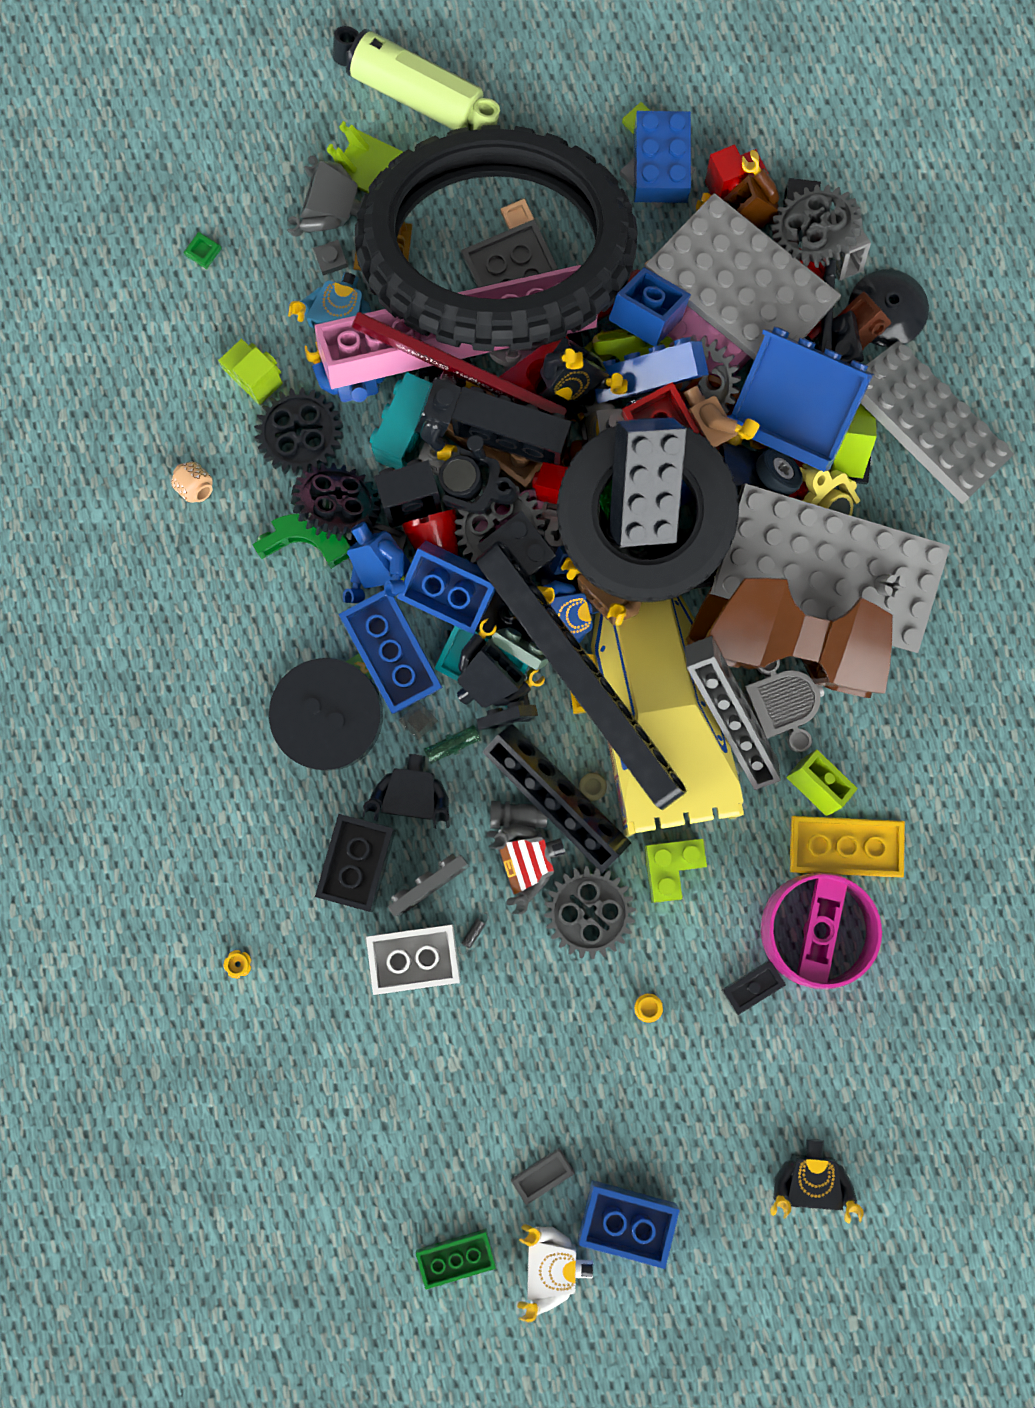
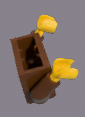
(754, 197)

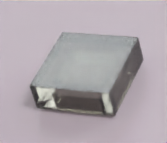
(418, 721)

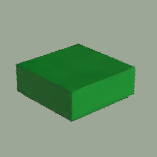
(202, 250)

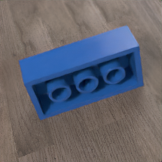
(390, 651)

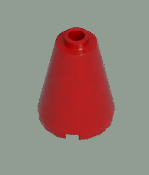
(436, 529)

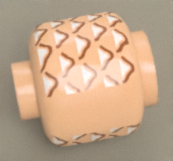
(192, 482)

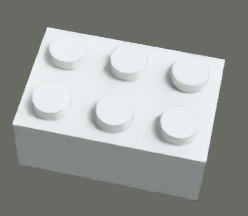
(413, 959)

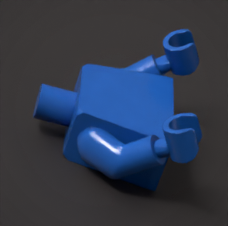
(375, 563)

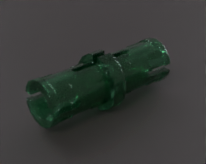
(452, 744)

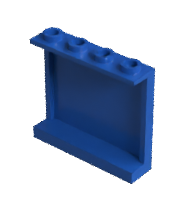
(801, 398)

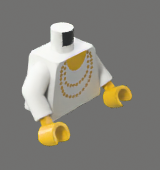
(550, 1270)

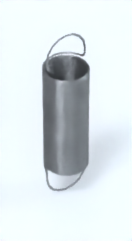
(473, 933)

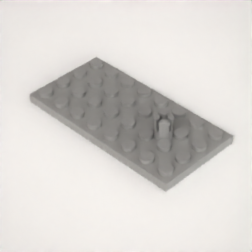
(833, 561)

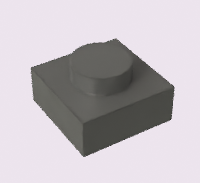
(330, 257)

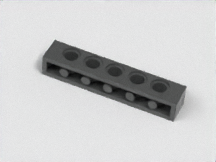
(732, 712)

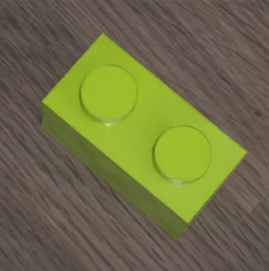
(822, 783)

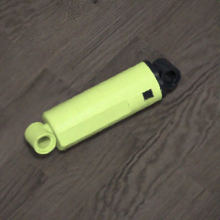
(412, 80)

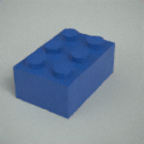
(662, 156)
(447, 587)
(628, 1224)

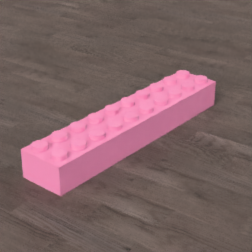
(357, 358)

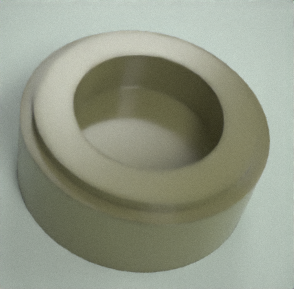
(593, 786)

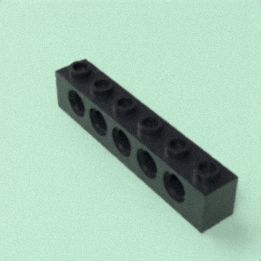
(556, 797)

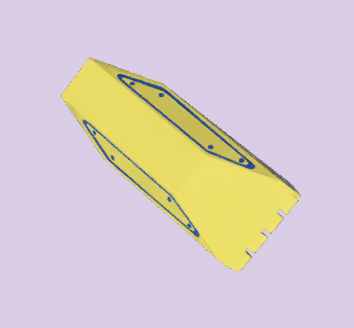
(649, 673)

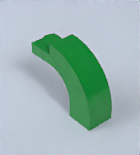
(291, 530)

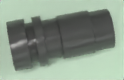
(522, 814)

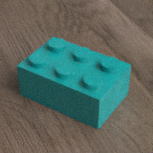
(396, 440)

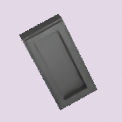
(542, 1176)

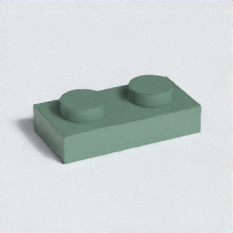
(511, 642)

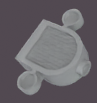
(784, 704)

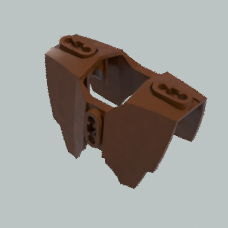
(766, 625)

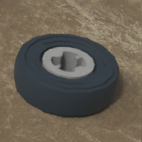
(779, 472)

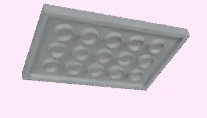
(741, 278)
(932, 422)

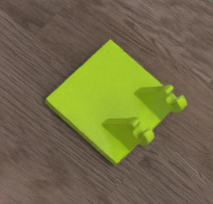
(363, 156)

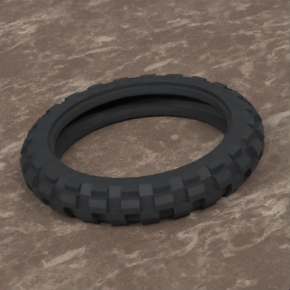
(487, 321)

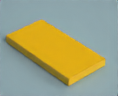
(847, 846)

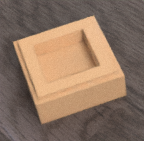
(516, 214)

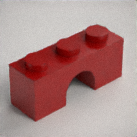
(527, 371)

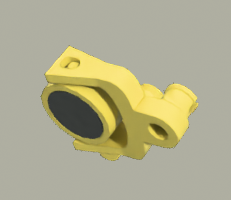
(824, 494)

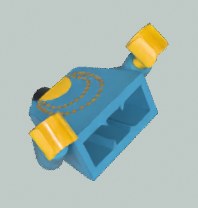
(331, 302)

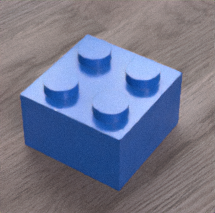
(649, 307)

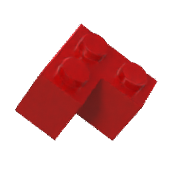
(726, 170)

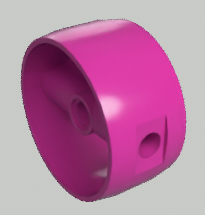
(818, 953)

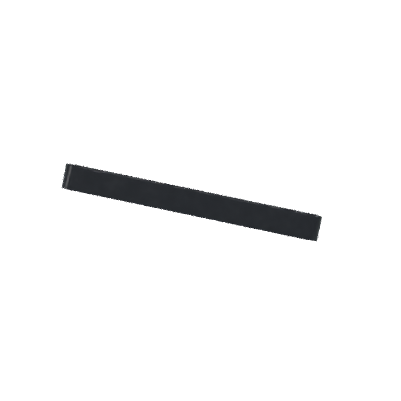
(581, 676)

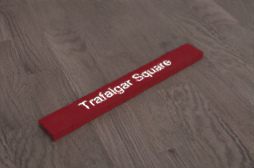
(452, 364)

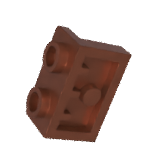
(869, 318)

